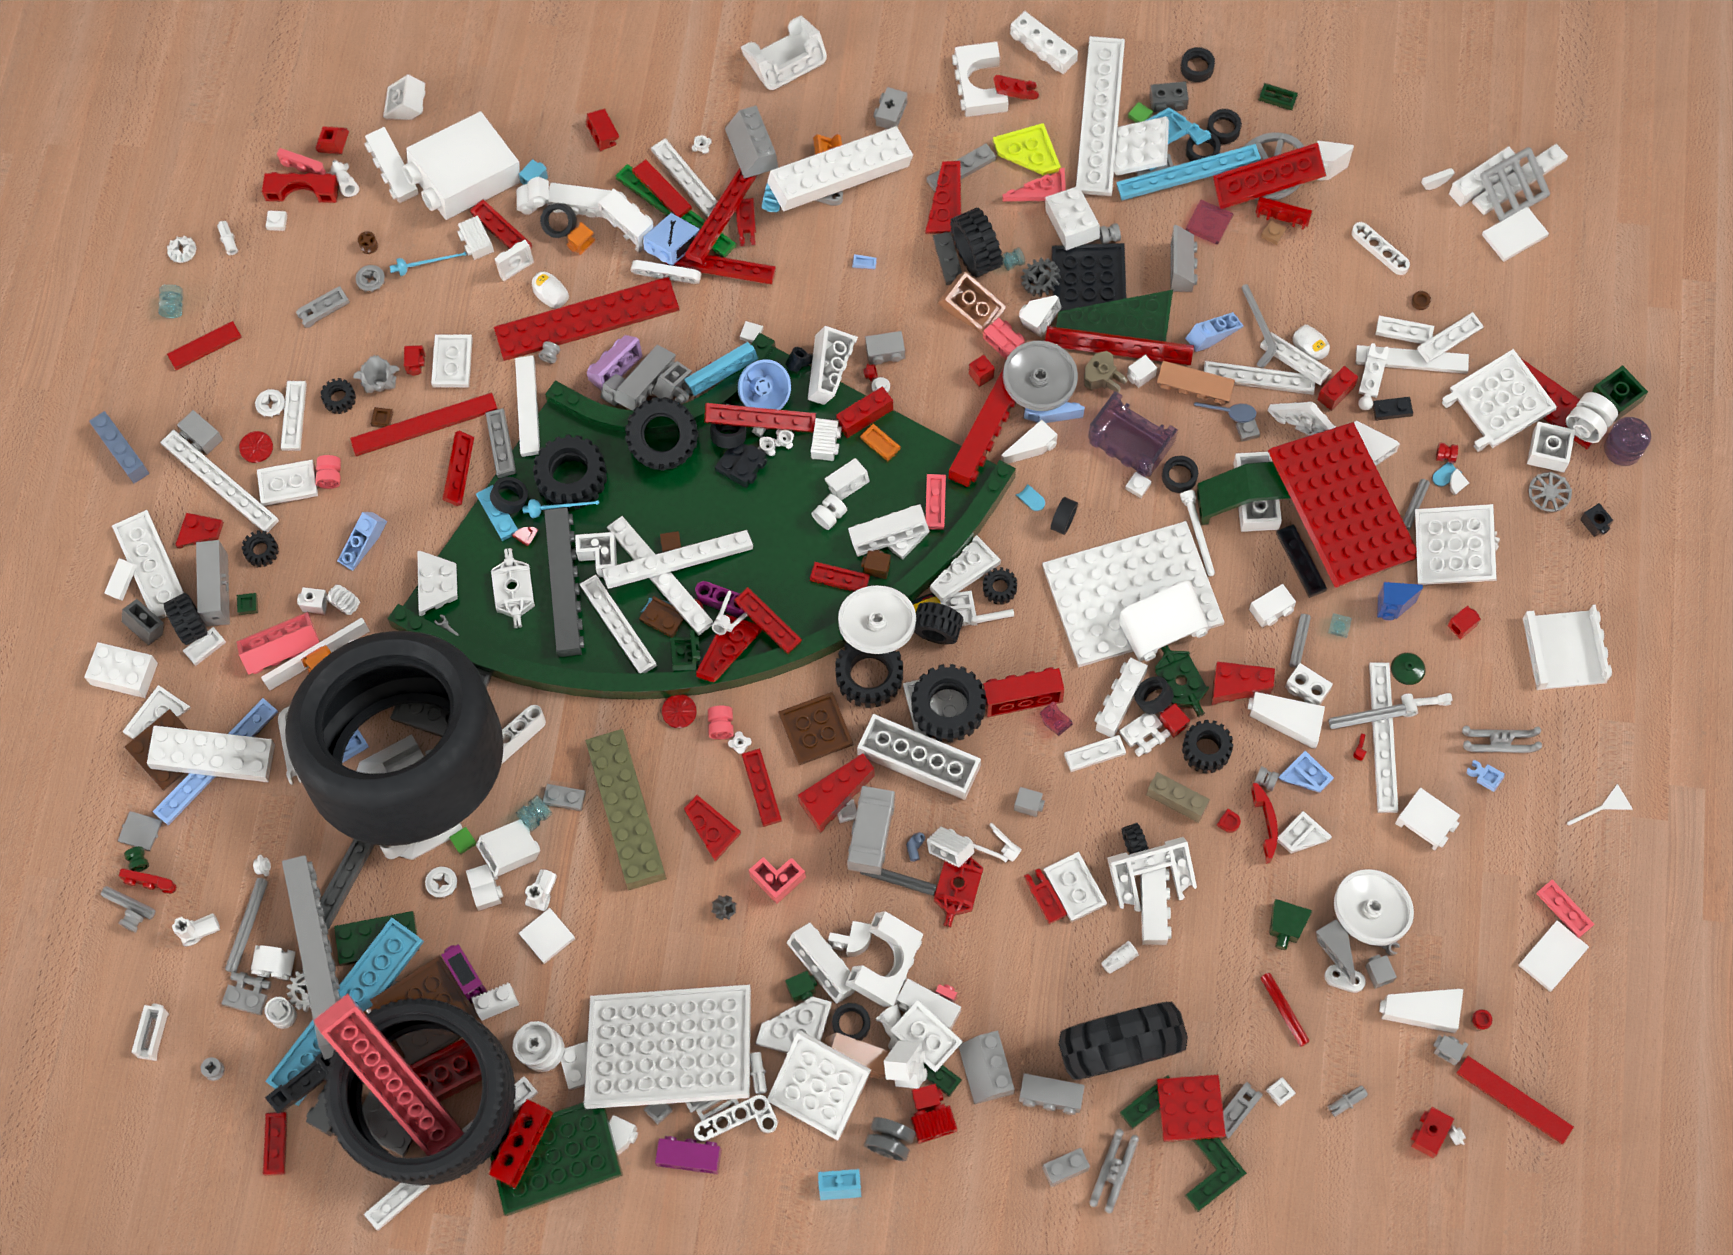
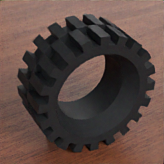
(976, 242)
(860, 694)

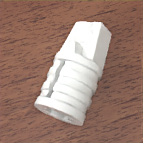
(1120, 957)

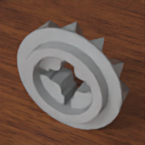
(366, 272)

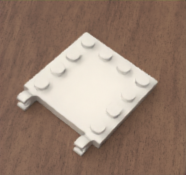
(1501, 399)

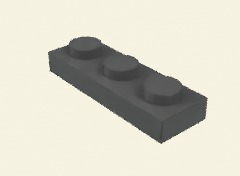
(947, 256)

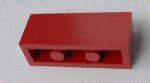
(865, 412)

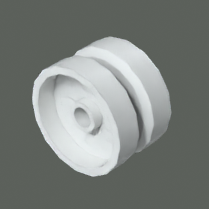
(538, 1046)

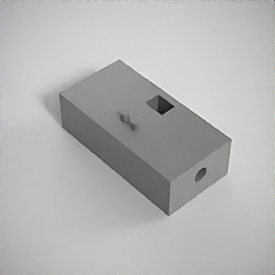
(212, 583)

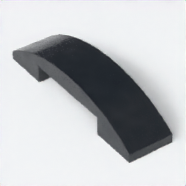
(300, 1085)

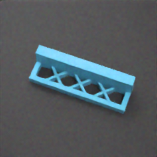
(721, 368)

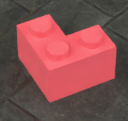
(777, 882)

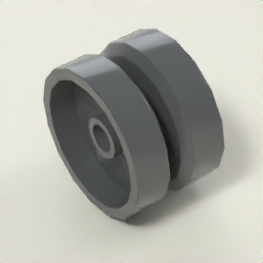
(890, 1139)

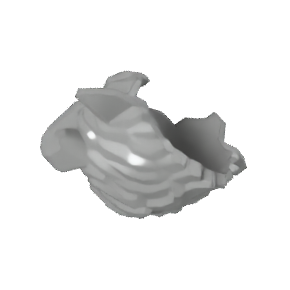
(377, 374)

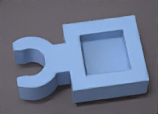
(1487, 777)

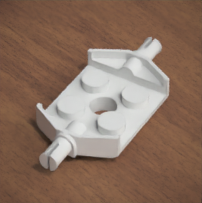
(514, 601)

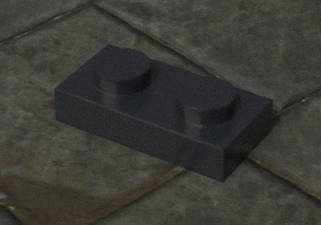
(1392, 408)

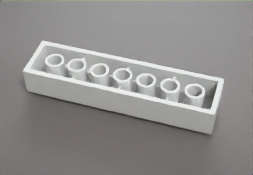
(839, 168)

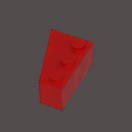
(1240, 681)

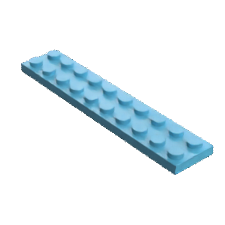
(367, 979)

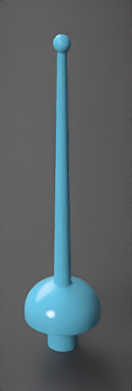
(402, 266)
(534, 507)

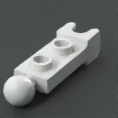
(1372, 376)

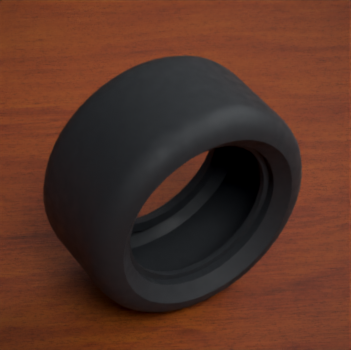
(360, 683)

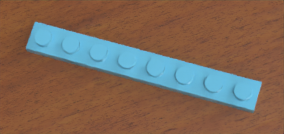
(1187, 172)

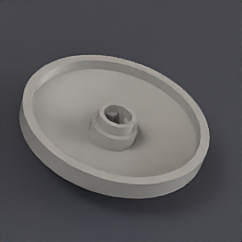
(1040, 375)

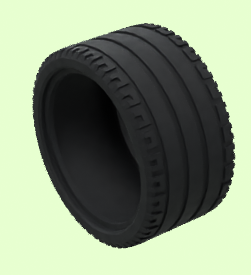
(483, 1136)

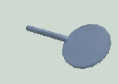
(1238, 412)

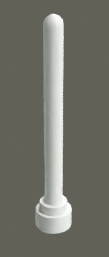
(1188, 498)

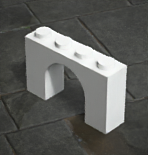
(977, 100)
(904, 944)

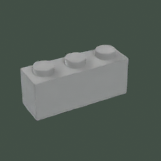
(1051, 1094)

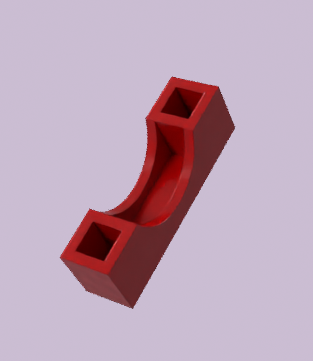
(279, 186)

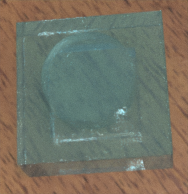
(1339, 625)

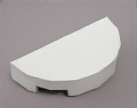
(1438, 179)

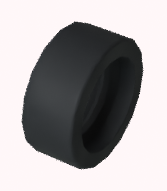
(1197, 76)
(1225, 114)
(1213, 141)
(544, 220)
(727, 440)
(1180, 461)
(504, 505)
(1064, 515)
(1159, 703)
(852, 1007)

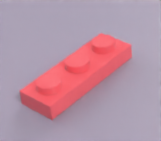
(935, 501)
(1565, 909)

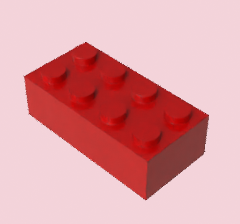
(1023, 691)
(449, 1070)

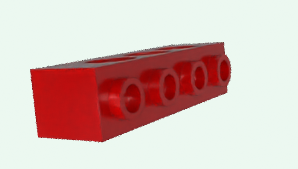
(521, 1155)

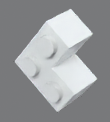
(599, 548)
(906, 1064)

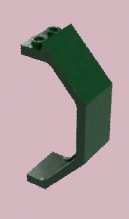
(1238, 487)

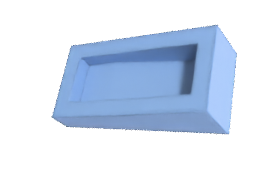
(866, 262)

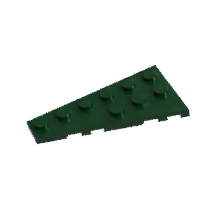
(1130, 317)

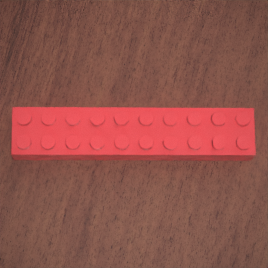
(388, 1076)

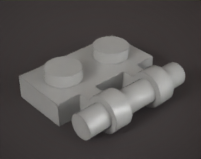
(244, 999)

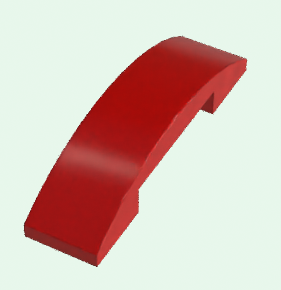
(1261, 799)

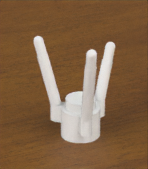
(722, 621)
(1010, 850)

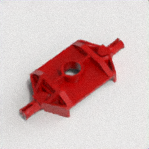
(953, 899)

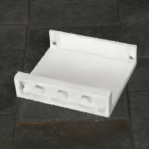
(1567, 649)

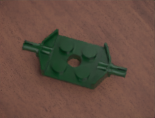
(1179, 664)

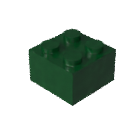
(1621, 390)

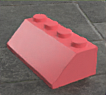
(277, 643)

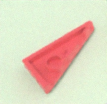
(1038, 188)

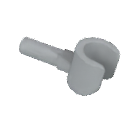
(444, 625)
(1388, 948)

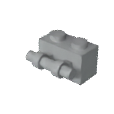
(672, 382)

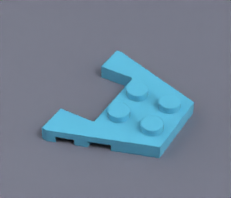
(1180, 126)

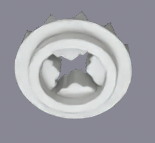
(188, 251)
(264, 398)
(437, 875)

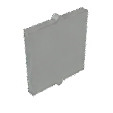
(140, 830)

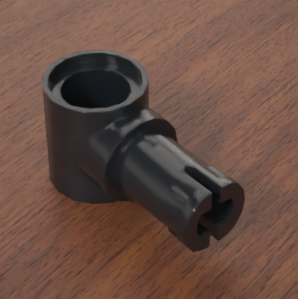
(798, 359)

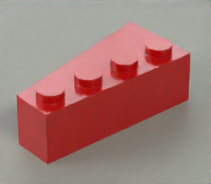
(833, 792)

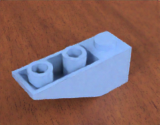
(1212, 331)
(1064, 412)
(361, 539)

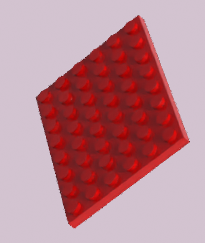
(1343, 504)

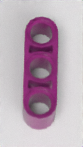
(716, 592)

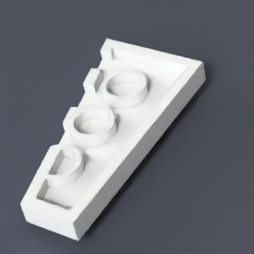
(964, 570)

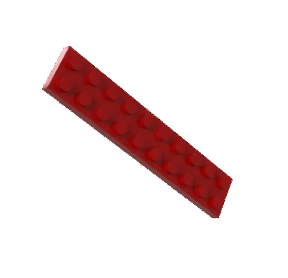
(586, 318)

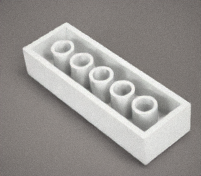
(210, 753)
(919, 756)

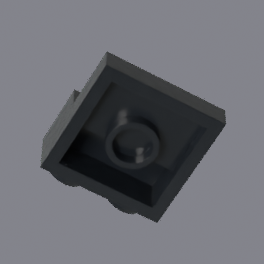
(742, 464)

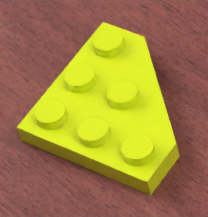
(1029, 149)

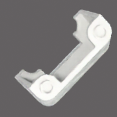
(788, 57)
(1163, 620)

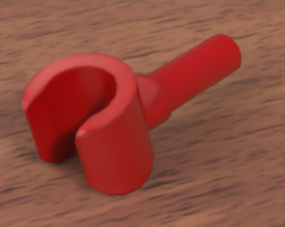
(1359, 752)

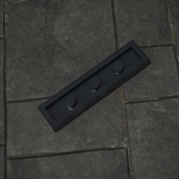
(1301, 561)

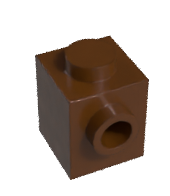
(876, 564)

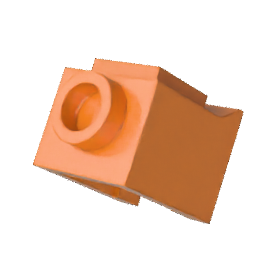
(580, 239)

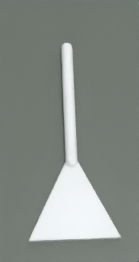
(1615, 801)

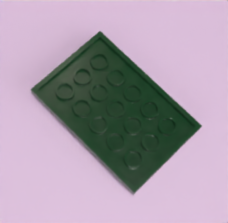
(570, 1157)

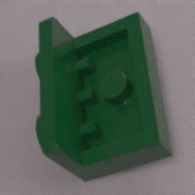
(684, 652)

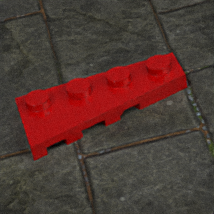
(946, 198)
(726, 649)

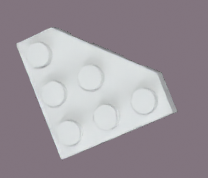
(1303, 415)
(806, 1017)

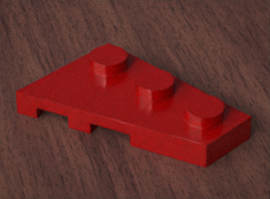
(711, 826)

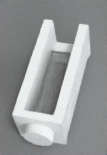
(150, 1032)

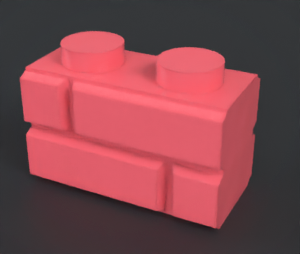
(1002, 337)

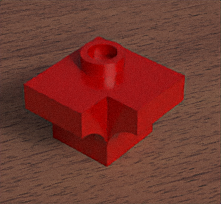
(332, 140)

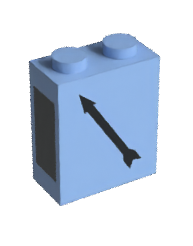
(670, 239)

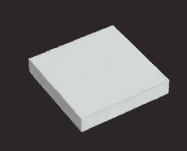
(547, 935)

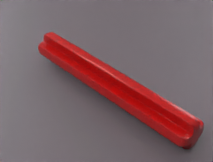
(1284, 1009)

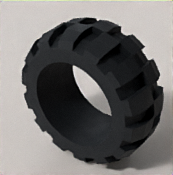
(1123, 1040)

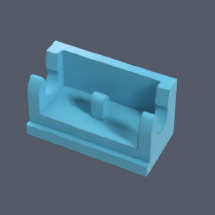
(839, 1184)

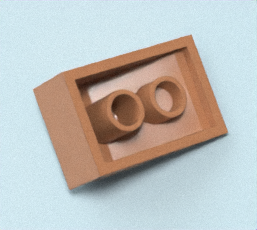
(971, 302)

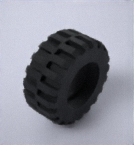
(643, 415)
(567, 450)
(953, 679)

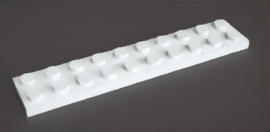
(1100, 116)

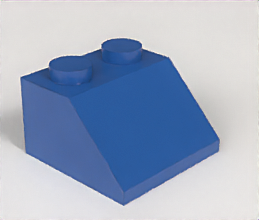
(1396, 599)

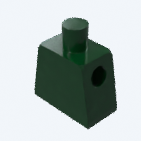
(1287, 922)

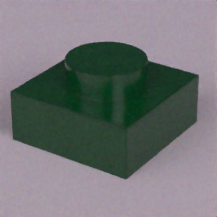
(247, 604)

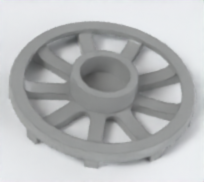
(1550, 491)

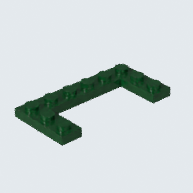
(1227, 1168)

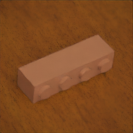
(1196, 382)

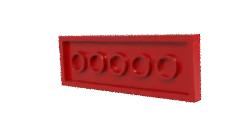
(1269, 175)
(1561, 398)

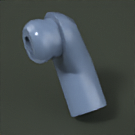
(914, 844)

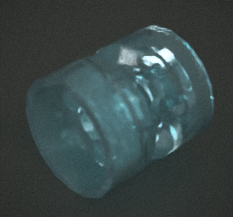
(170, 301)
(534, 813)

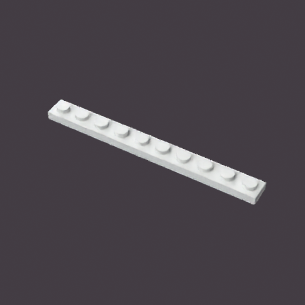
(404, 1193)

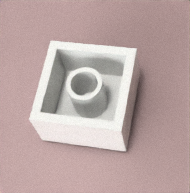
(1551, 447)

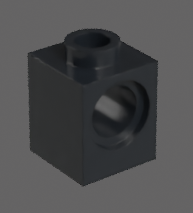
(1599, 513)

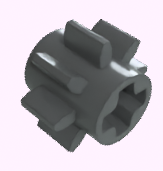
(724, 907)

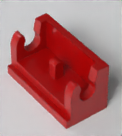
(601, 129)

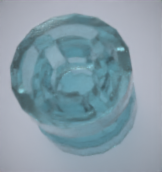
(1013, 258)

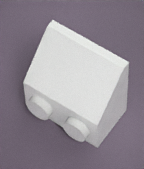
(404, 99)
(1335, 157)
(1039, 314)

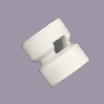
(828, 512)
(280, 1012)

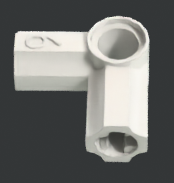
(539, 893)
(191, 931)

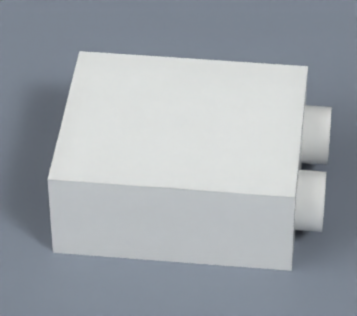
(461, 166)

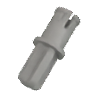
(1348, 1100)

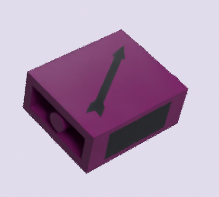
(463, 972)

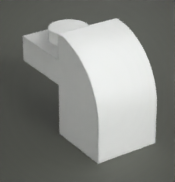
(855, 943)

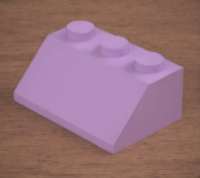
(615, 361)

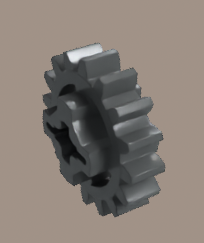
(1040, 277)

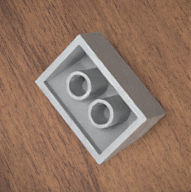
(1182, 260)
(986, 1067)

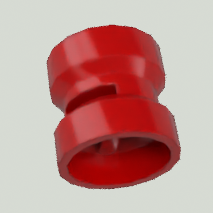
(1445, 452)

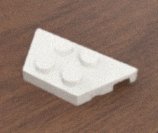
(435, 582)

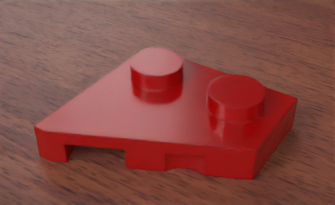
(198, 529)

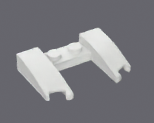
(1173, 854)

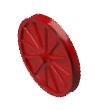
(256, 446)
(679, 711)

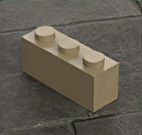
(1178, 797)

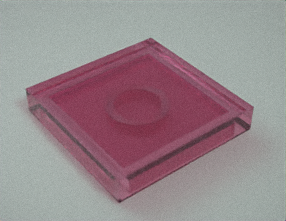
(1209, 222)

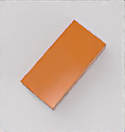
(880, 442)

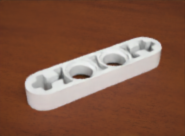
(1378, 250)
(661, 271)

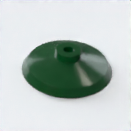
(1408, 668)

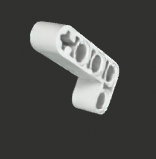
(733, 1122)

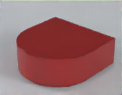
(1229, 821)

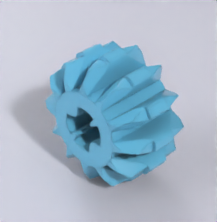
(769, 201)

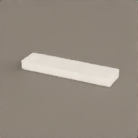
(1450, 337)
(1299, 360)
(293, 416)

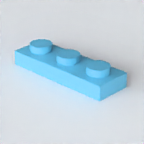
(501, 521)

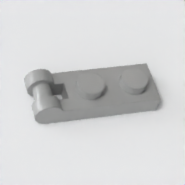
(322, 306)
(1239, 1108)

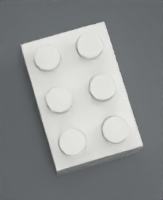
(1072, 218)
(121, 670)

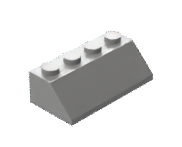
(751, 143)

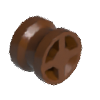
(367, 238)

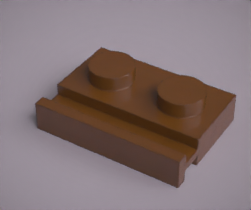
(662, 617)

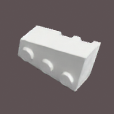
(626, 217)

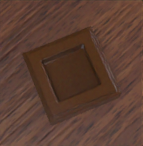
(381, 417)
(670, 541)

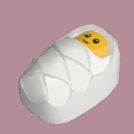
(549, 290)
(1311, 342)

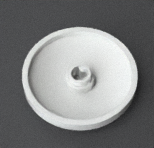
(877, 619)
(1373, 907)

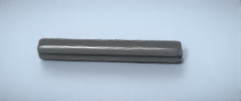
(904, 881)

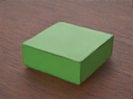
(1140, 113)
(463, 840)

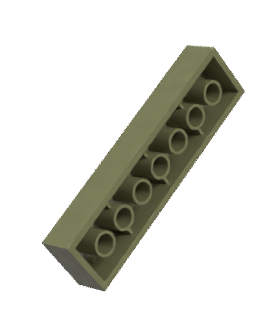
(625, 809)

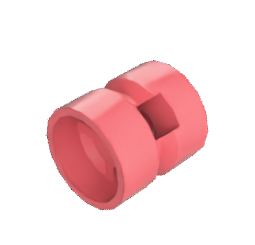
(328, 471)
(720, 722)

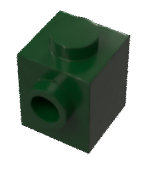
(801, 986)

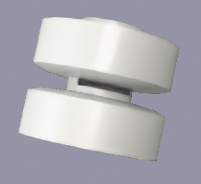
(1592, 417)

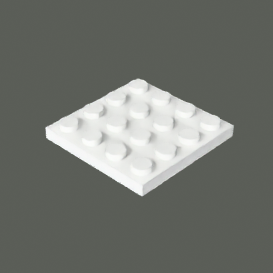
(1455, 544)
(818, 1085)

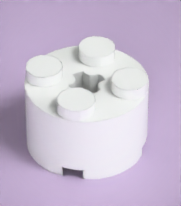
(272, 961)

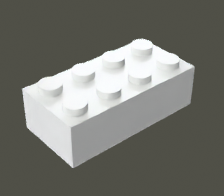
(1258, 514)

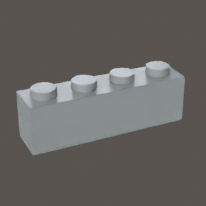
(644, 378)

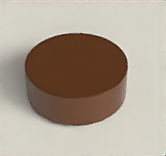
(1421, 300)

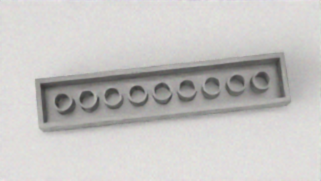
(312, 940)

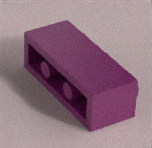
(688, 1155)

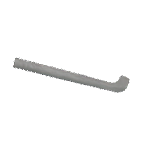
(1263, 326)

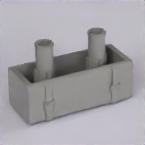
(871, 830)

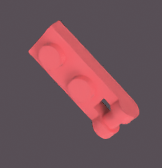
(300, 162)

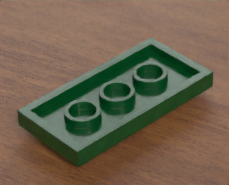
(356, 937)

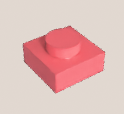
(947, 992)

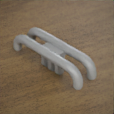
(1501, 740)
(1114, 1171)

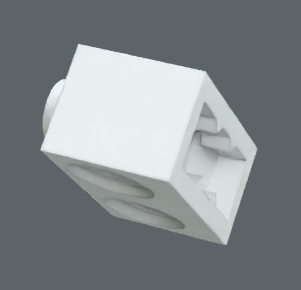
(1311, 681)

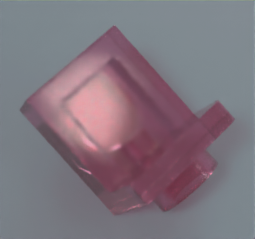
(1055, 719)

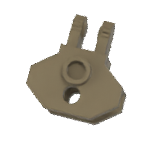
(1101, 371)

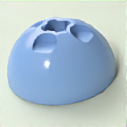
(772, 390)

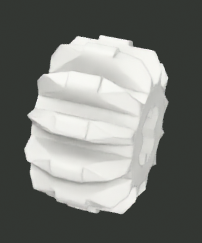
(343, 599)

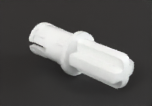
(227, 238)
(758, 1073)

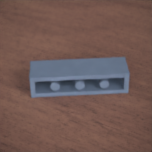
(119, 447)

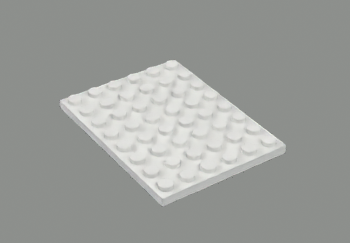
(1104, 580)
(668, 1047)

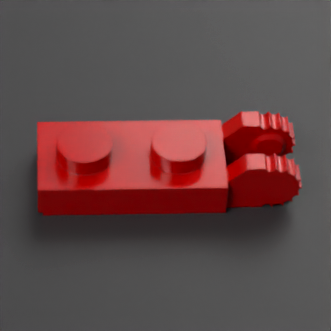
(1015, 87)
(746, 220)
(147, 880)
(1046, 898)

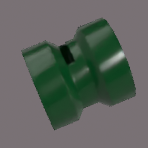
(136, 859)

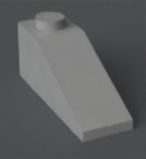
(1336, 944)

